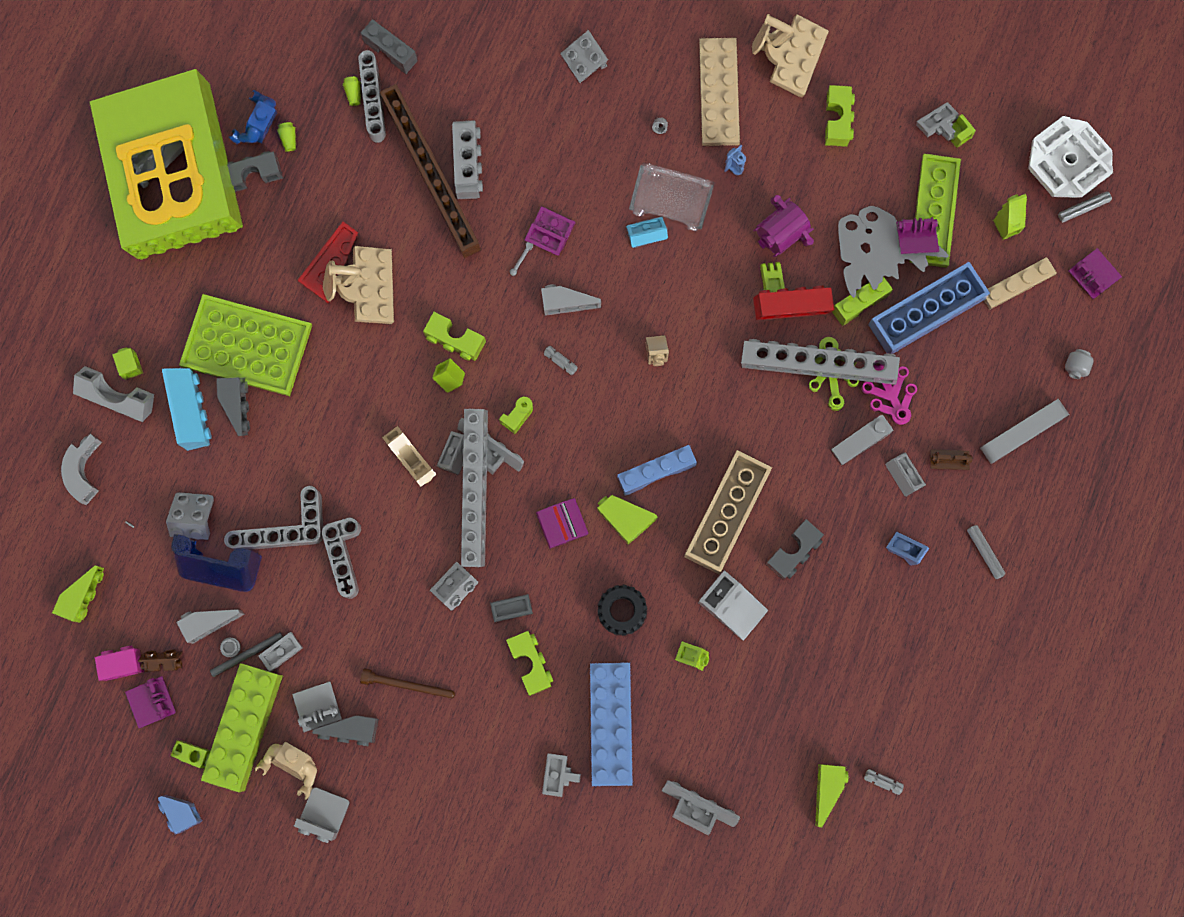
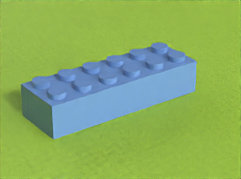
(928, 308)
(611, 724)

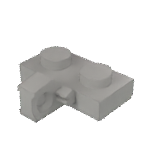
(939, 122)
(557, 775)

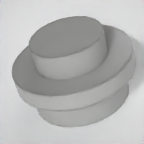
(230, 647)

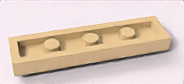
(1019, 283)

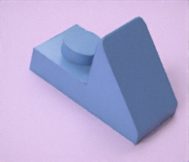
(907, 548)

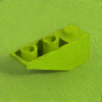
(1011, 216)
(74, 600)

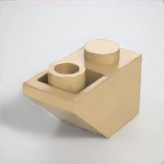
(657, 350)

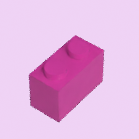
(118, 664)

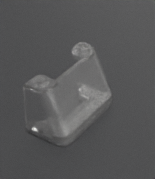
(672, 195)

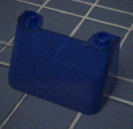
(236, 574)

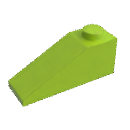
(829, 787)

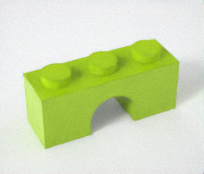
(840, 100)
(851, 307)
(468, 345)
(537, 679)

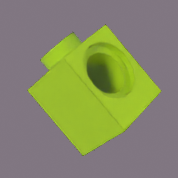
(127, 363)

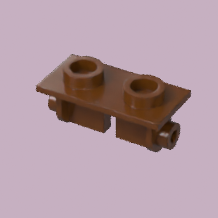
(950, 459)
(151, 660)

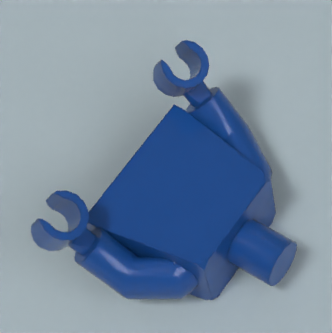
(258, 122)

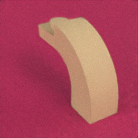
(409, 456)

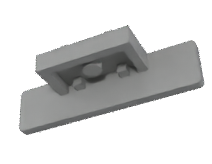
(497, 453)
(698, 811)

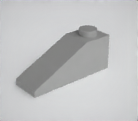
(563, 300)
(862, 439)
(200, 624)

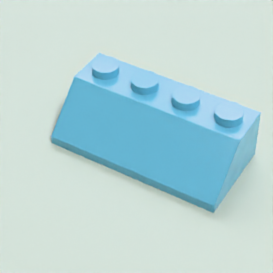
(186, 408)

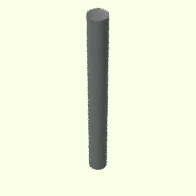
(246, 654)

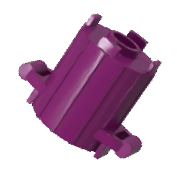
(784, 227)

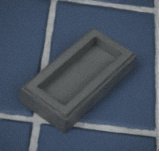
(511, 608)

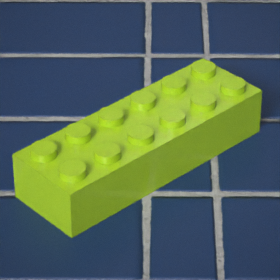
(241, 728)

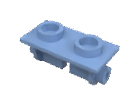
(735, 161)

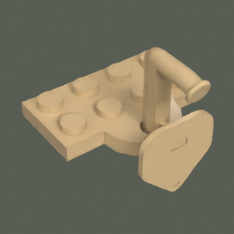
(792, 50)
(368, 281)

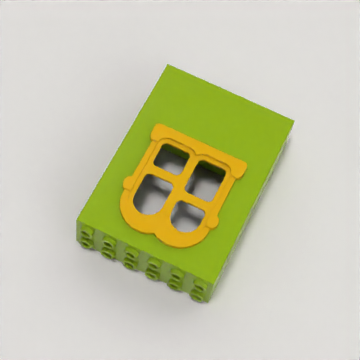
(146, 120)

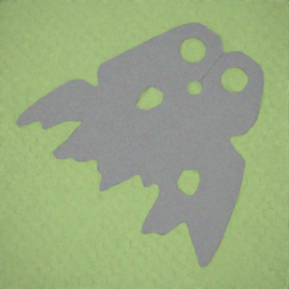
(883, 253)

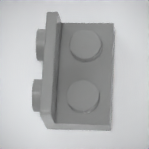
(454, 586)

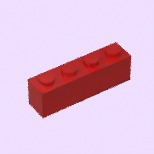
(793, 303)

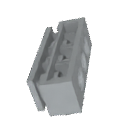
(467, 186)

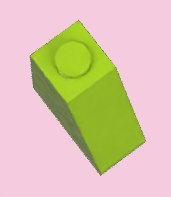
(625, 517)

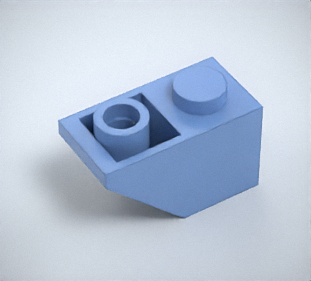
(179, 812)

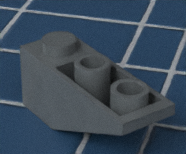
(232, 396)
(354, 728)

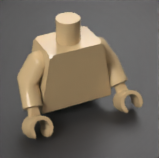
(292, 761)

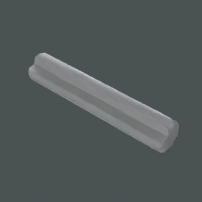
(1085, 206)
(986, 552)

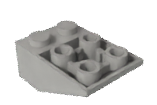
(733, 605)

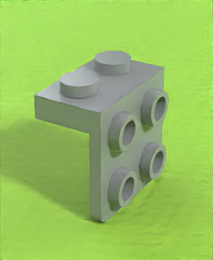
(190, 515)
(322, 815)

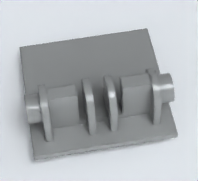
(584, 56)
(316, 706)

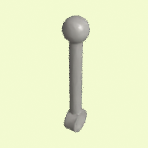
(529, 246)

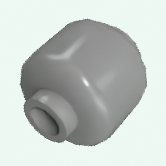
(1079, 364)

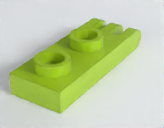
(772, 278)

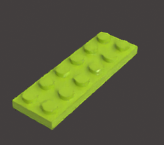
(938, 199)

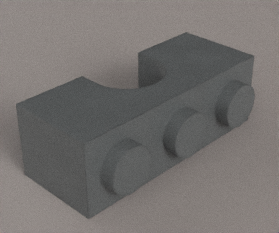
(381, 39)
(266, 164)
(807, 538)

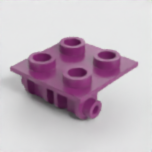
(918, 236)
(1095, 273)
(150, 702)

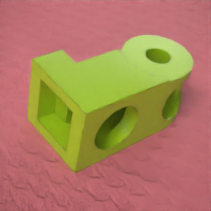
(518, 415)
(190, 754)

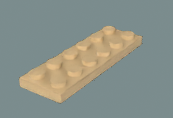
(719, 91)

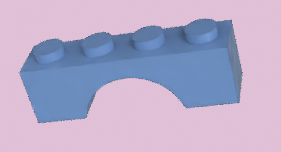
(666, 465)

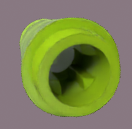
(353, 90)
(287, 135)

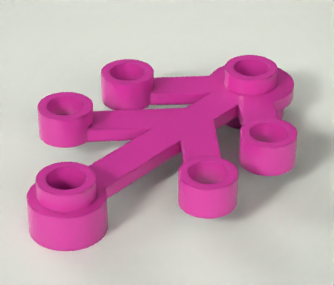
(891, 393)

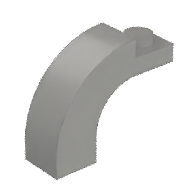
(73, 469)

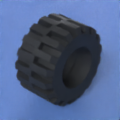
(637, 601)

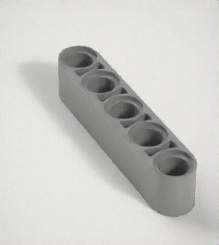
(369, 88)
(1024, 431)

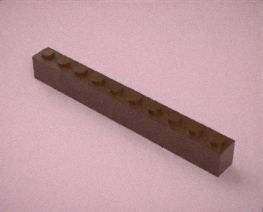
(430, 171)

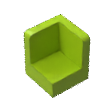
(963, 131)
(448, 375)

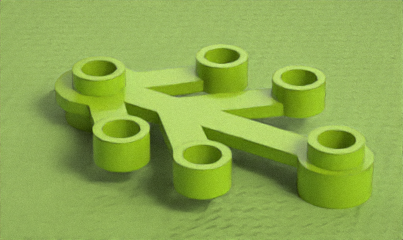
(833, 381)

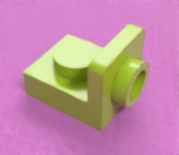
(692, 656)

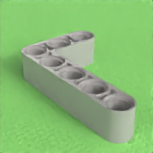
(284, 532)

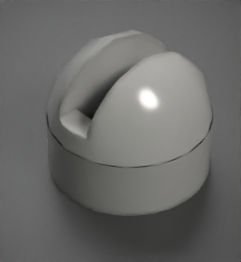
(660, 130)

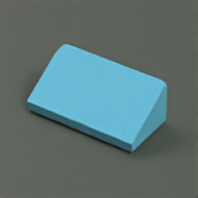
(647, 232)

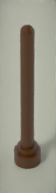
(369, 677)

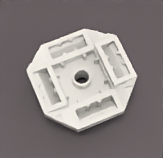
(1080, 144)

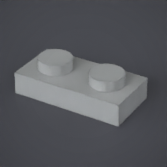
(280, 651)

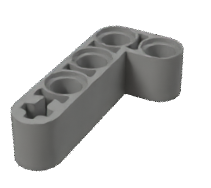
(344, 558)

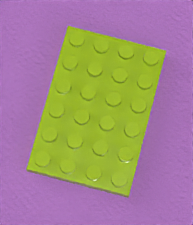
(246, 344)

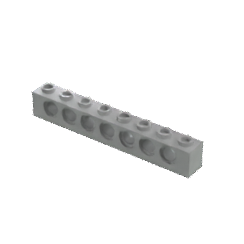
(828, 369)
(474, 488)

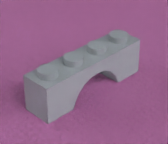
(92, 386)

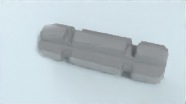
(560, 360)
(883, 781)

